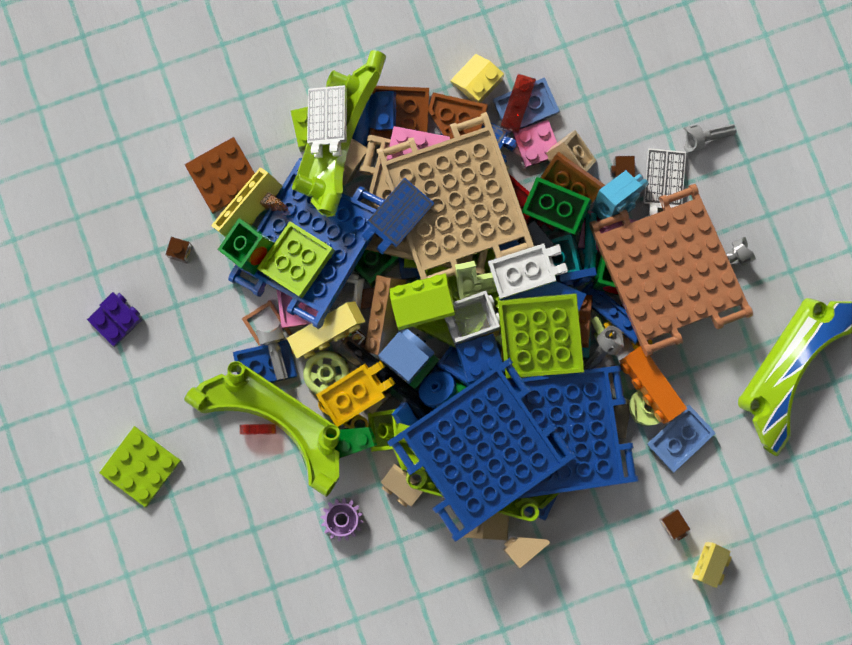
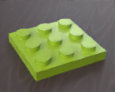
(296, 259)
(140, 466)

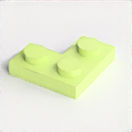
(470, 283)

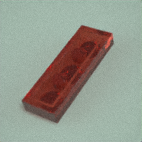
(518, 103)

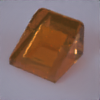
(270, 202)

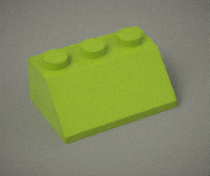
(422, 301)

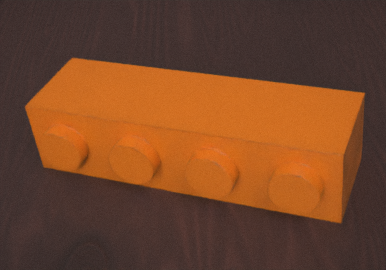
(653, 385)

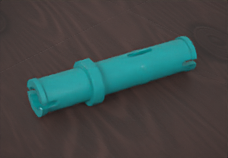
(590, 244)

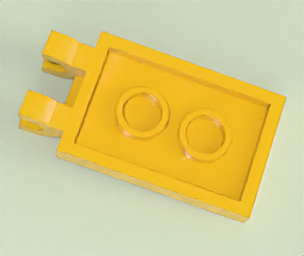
(354, 393)

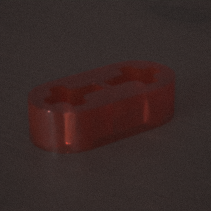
(257, 429)

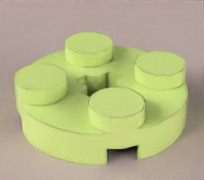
(639, 413)

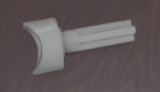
(697, 137)
(740, 252)
(271, 340)
(607, 344)

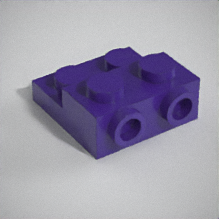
(114, 318)

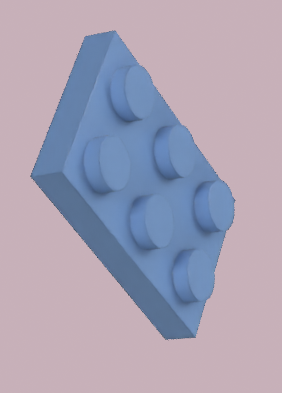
(540, 106)
(681, 438)

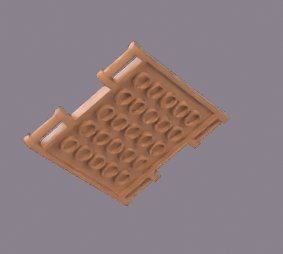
(670, 270)

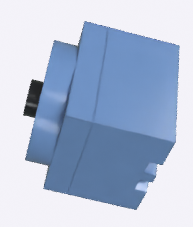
(406, 355)

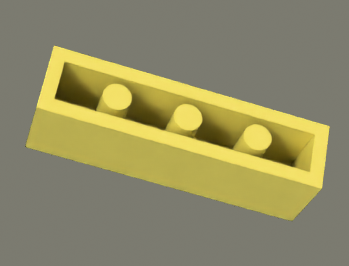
(247, 202)
(336, 324)

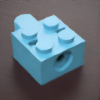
(618, 195)

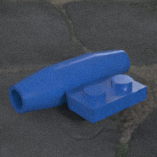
(377, 114)

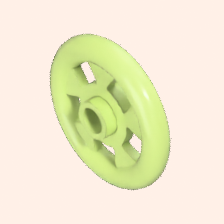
(310, 377)

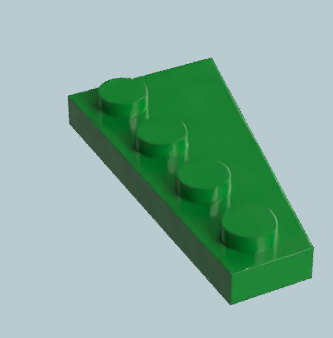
(353, 441)

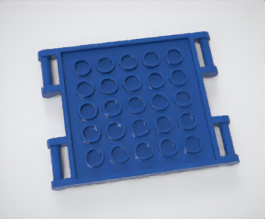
(340, 232)
(586, 422)
(482, 449)

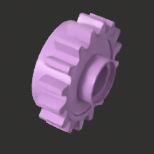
(331, 519)

